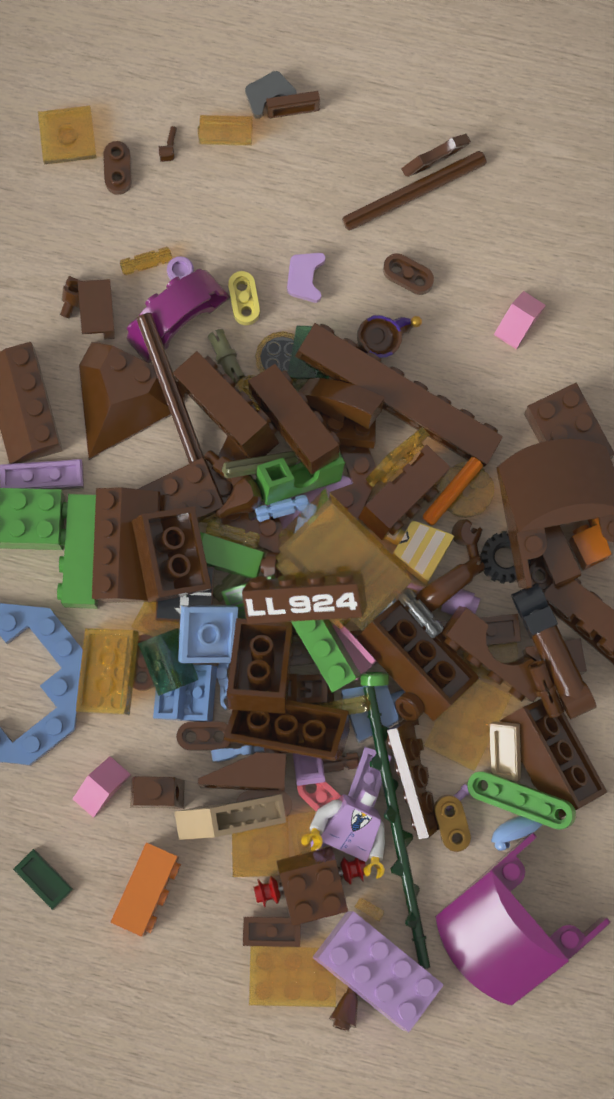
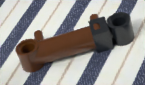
(543, 629)

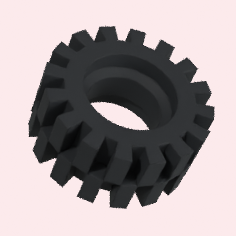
(488, 558)

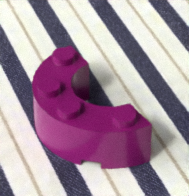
(176, 306)

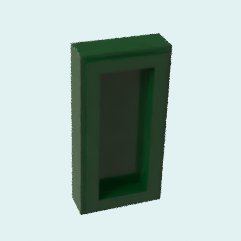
(43, 879)

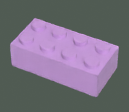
(378, 971)

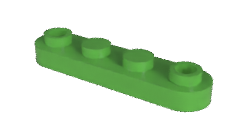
(521, 800)

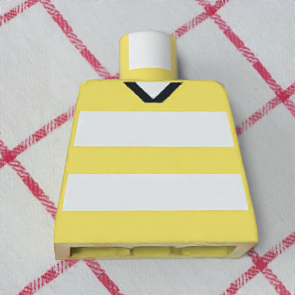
(420, 549)

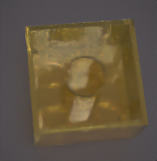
(331, 541)

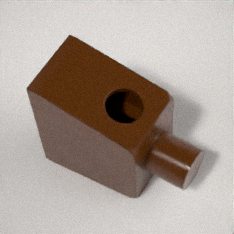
(157, 792)

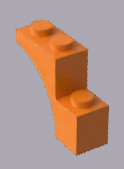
(589, 544)

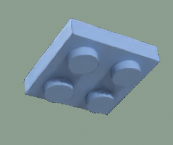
(206, 633)

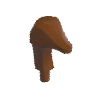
(245, 494)

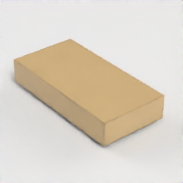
(505, 750)

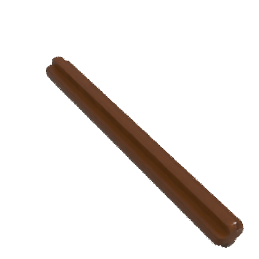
(414, 190)
(169, 387)

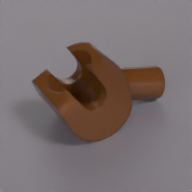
(70, 297)
(467, 537)

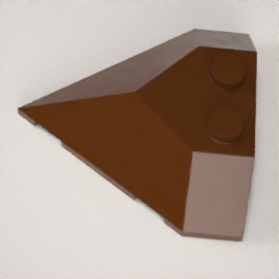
(118, 396)

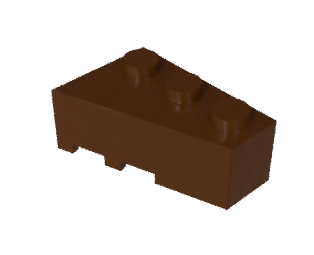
(405, 494)

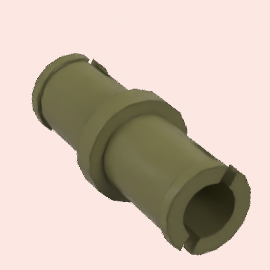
(226, 355)

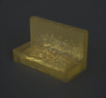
(225, 130)

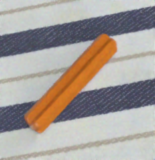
(452, 491)

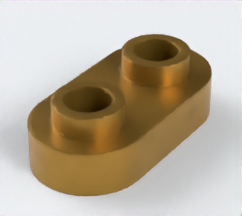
(453, 823)

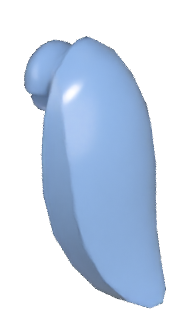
(512, 830)

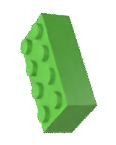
(31, 518)

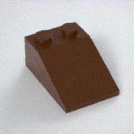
(251, 773)

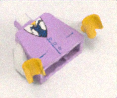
(352, 828)

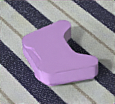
(301, 276)

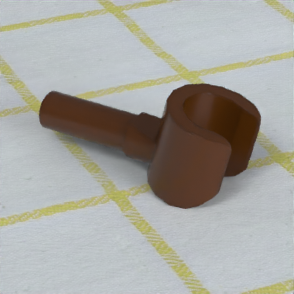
(167, 152)

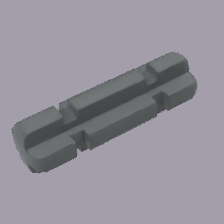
(421, 613)

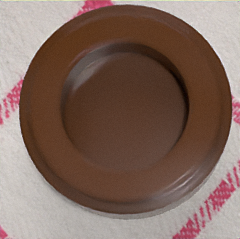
(409, 706)

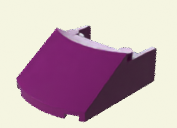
(499, 941)

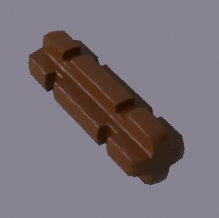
(351, 761)

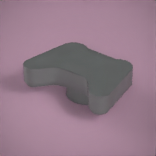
(267, 87)

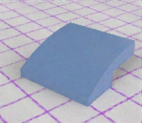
(191, 701)

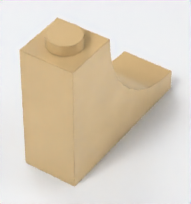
(230, 817)

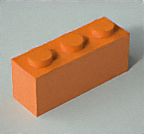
(146, 890)

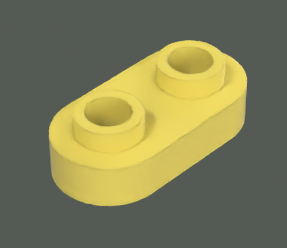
(244, 299)

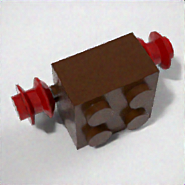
(311, 885)

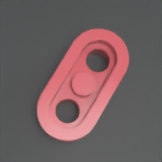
(322, 796)

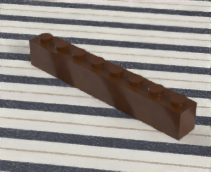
(403, 398)

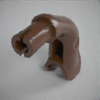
(449, 584)

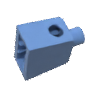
(386, 705)

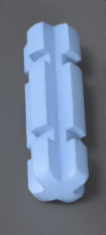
(281, 508)

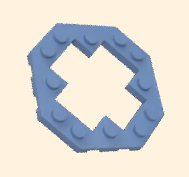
(60, 688)

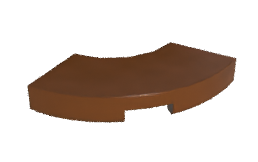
(444, 151)

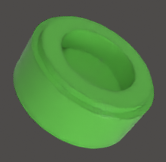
(374, 679)

